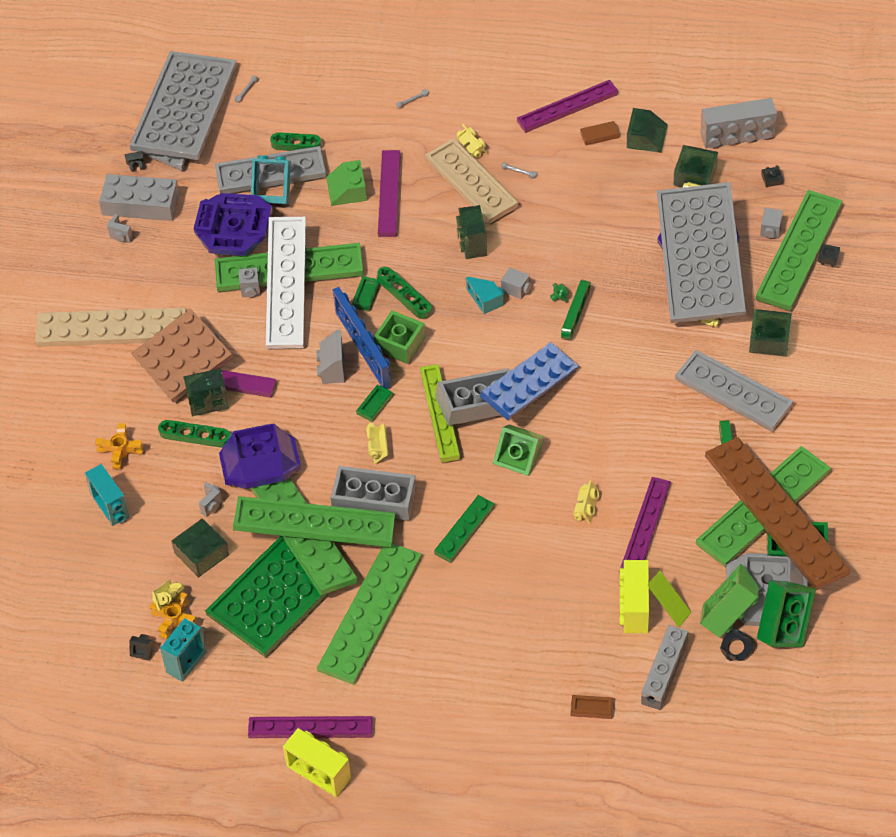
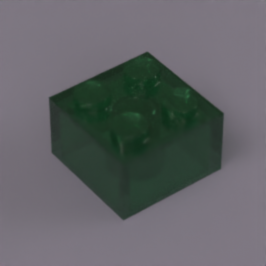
(695, 166)
(471, 232)
(770, 332)
(206, 392)
(200, 547)

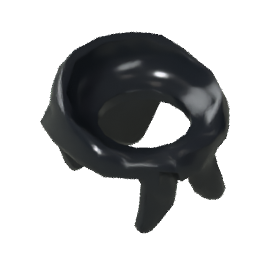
(737, 634)

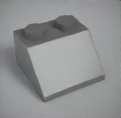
(331, 359)

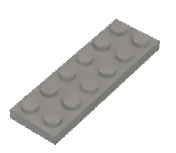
(237, 174)
(734, 390)

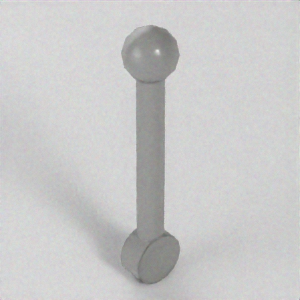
(424, 93)
(238, 98)
(532, 174)

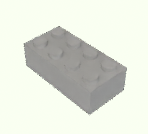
(738, 123)
(139, 197)
(461, 397)
(374, 491)

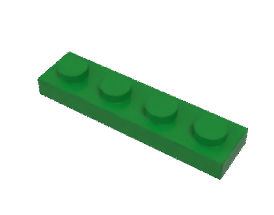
(464, 528)

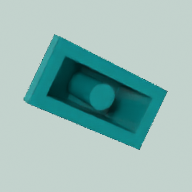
(485, 293)

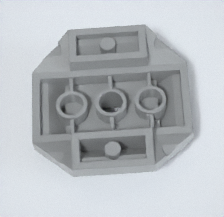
(762, 569)

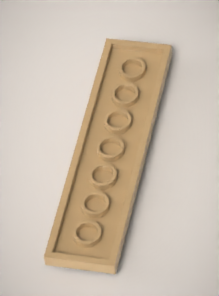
(102, 326)

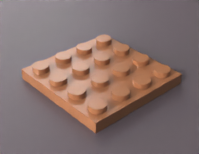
(180, 351)

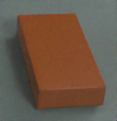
(599, 133)
(591, 706)

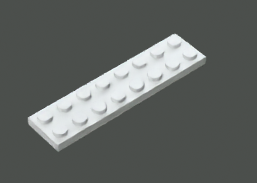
(285, 283)

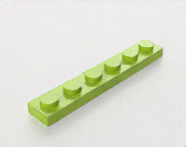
(443, 433)

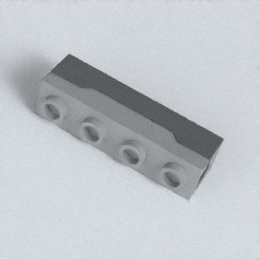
(664, 667)

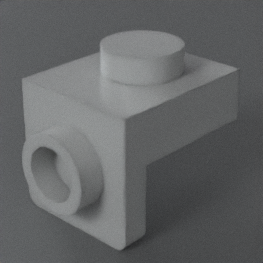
(119, 231)
(249, 282)
(211, 501)

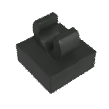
(133, 158)
(772, 176)
(828, 254)
(140, 647)

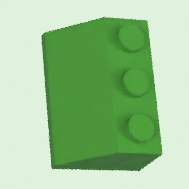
(729, 602)

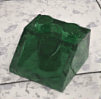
(646, 131)

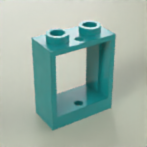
(279, 160)
(107, 494)
(177, 653)

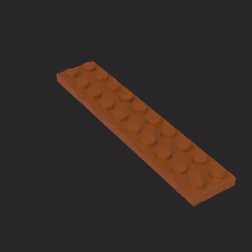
(777, 513)

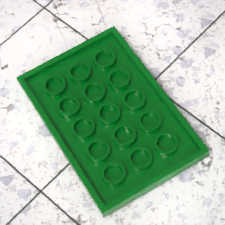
(266, 599)

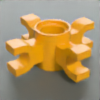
(119, 446)
(169, 610)

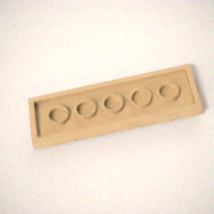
(471, 180)

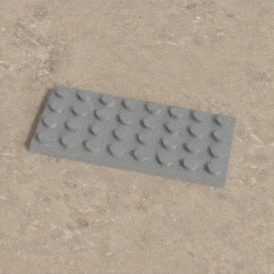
(183, 105)
(700, 252)

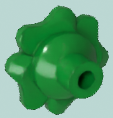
(560, 292)

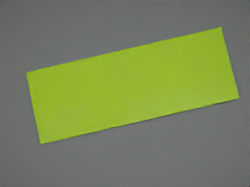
(669, 598)

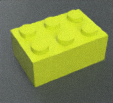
(634, 596)
(317, 762)

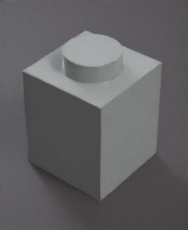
(771, 223)
(515, 283)

